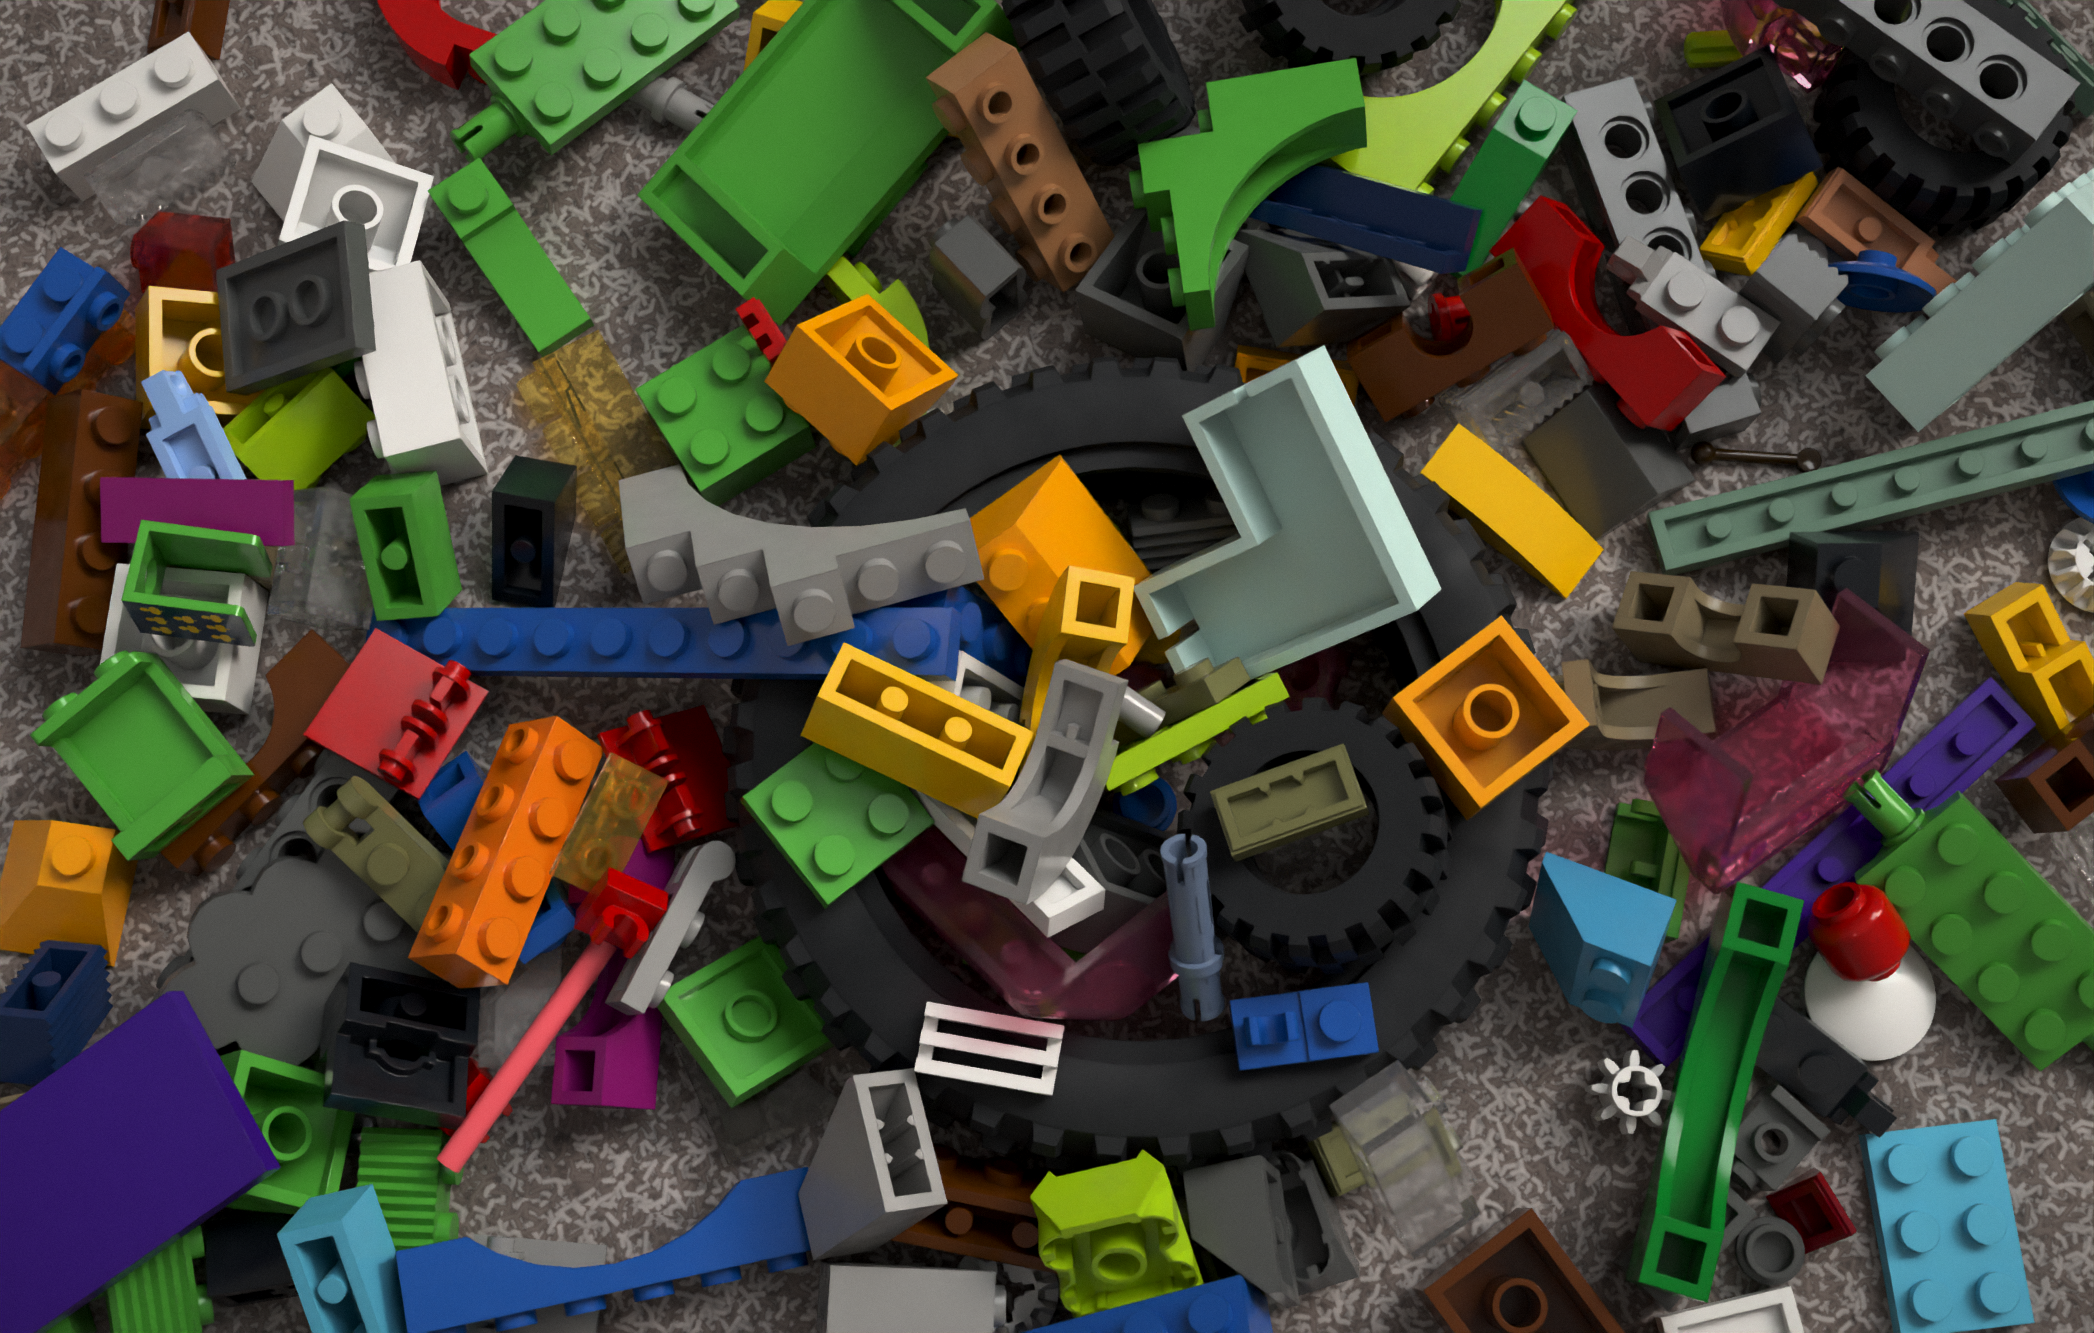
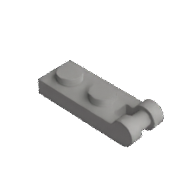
(646, 976)

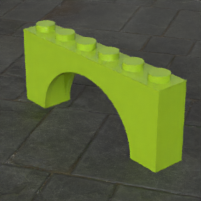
(1427, 130)

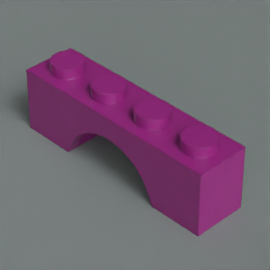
(611, 1055)

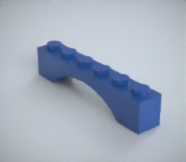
(468, 1283)

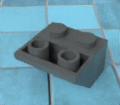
(1319, 288)

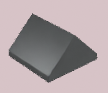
(1605, 463)

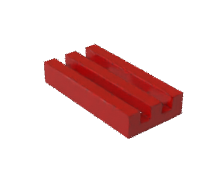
(762, 329)

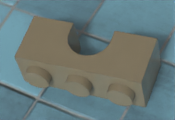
(1772, 636)

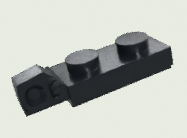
(1820, 1070)

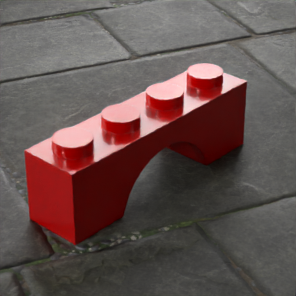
(1655, 372)

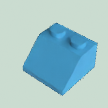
(1599, 937)

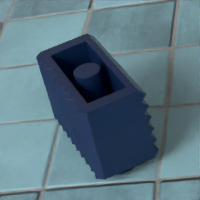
(52, 1010)

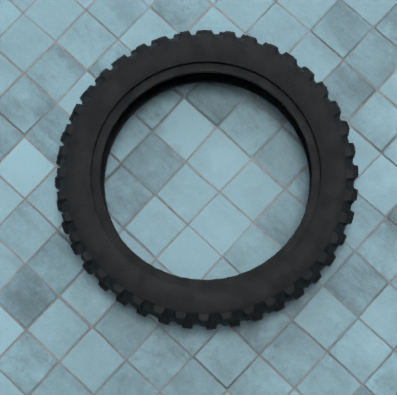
(1123, 1096)

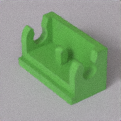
(1648, 856)

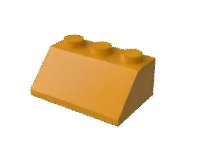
(1040, 531)

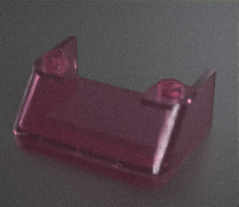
(1790, 760)
(1017, 956)

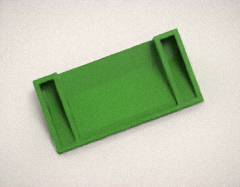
(814, 140)

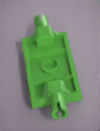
(578, 63)
(1984, 918)

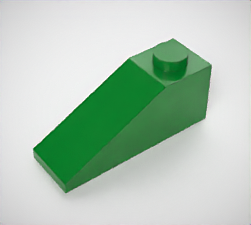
(1511, 164)

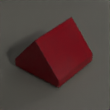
(1812, 1210)

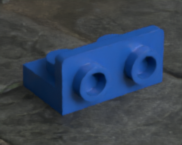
(60, 320)

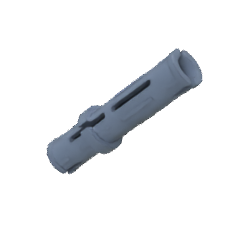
(1195, 949)

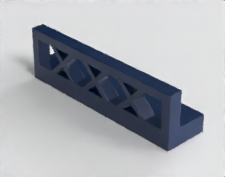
(1374, 217)

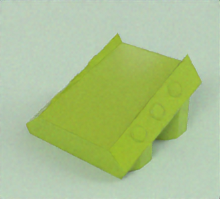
(1113, 1235)

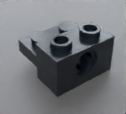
(399, 1046)

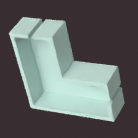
(1990, 316)
(1316, 522)

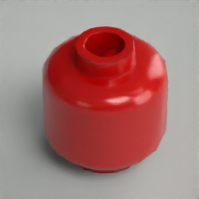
(1858, 932)

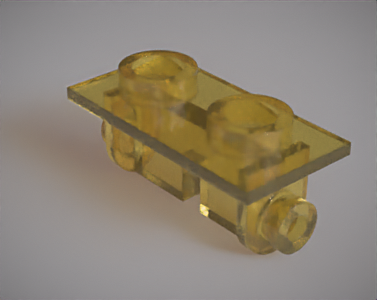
(609, 823)

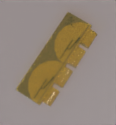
(598, 427)

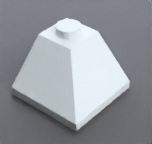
(323, 116)

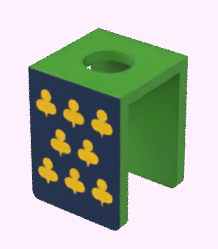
(198, 548)

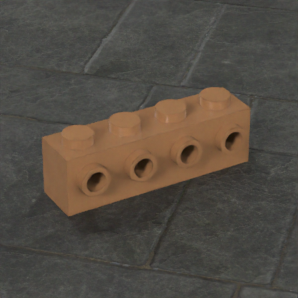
(1021, 160)

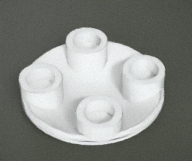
(1872, 1017)

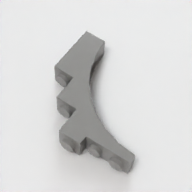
(805, 572)

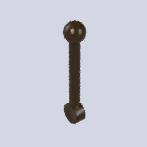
(1805, 460)

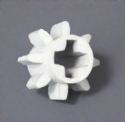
(1618, 1106)

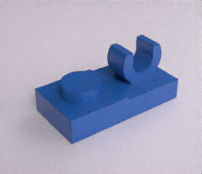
(1303, 1026)

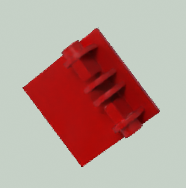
(397, 713)
(691, 758)

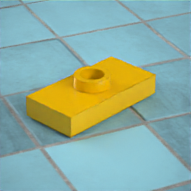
(1750, 233)

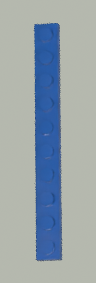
(672, 642)

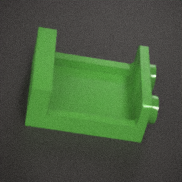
(143, 751)

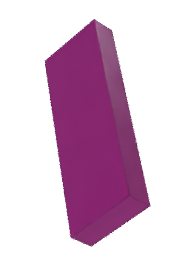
(218, 504)

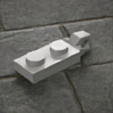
(1693, 302)

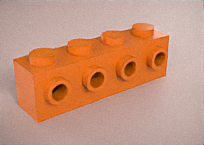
(506, 854)

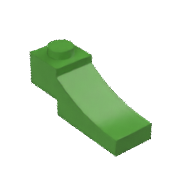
(510, 257)

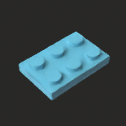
(1946, 1228)

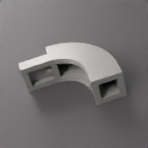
(1041, 821)

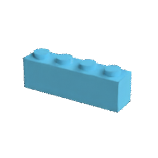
(344, 1264)

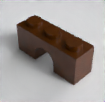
(1407, 371)
(2056, 780)

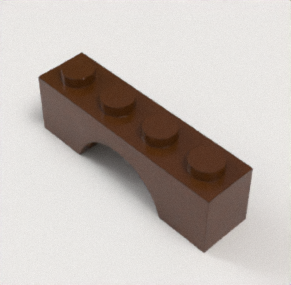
(299, 690)

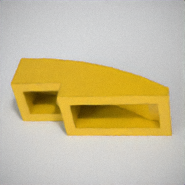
(1512, 512)
(2035, 655)

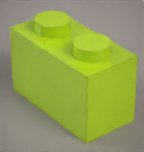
(299, 428)

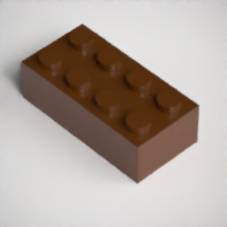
(1514, 1283)

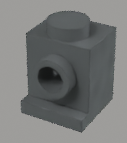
(1795, 1126)

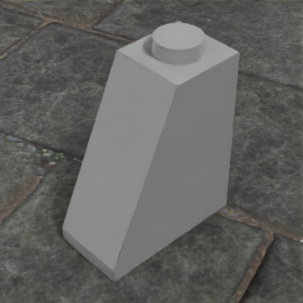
(871, 1167)
(907, 1299)

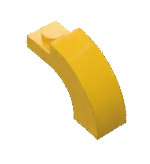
(1081, 623)

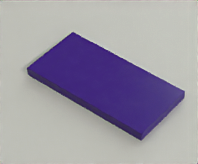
(118, 1162)

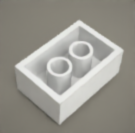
(418, 380)

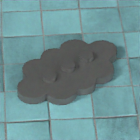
(280, 950)

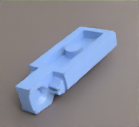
(187, 431)

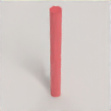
(525, 1055)

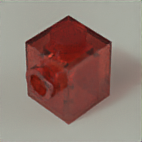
(182, 251)

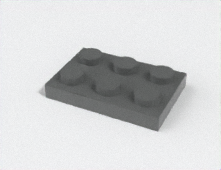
(296, 308)

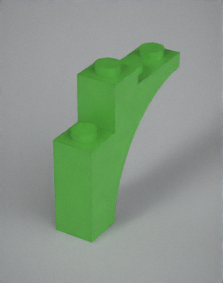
(1248, 146)

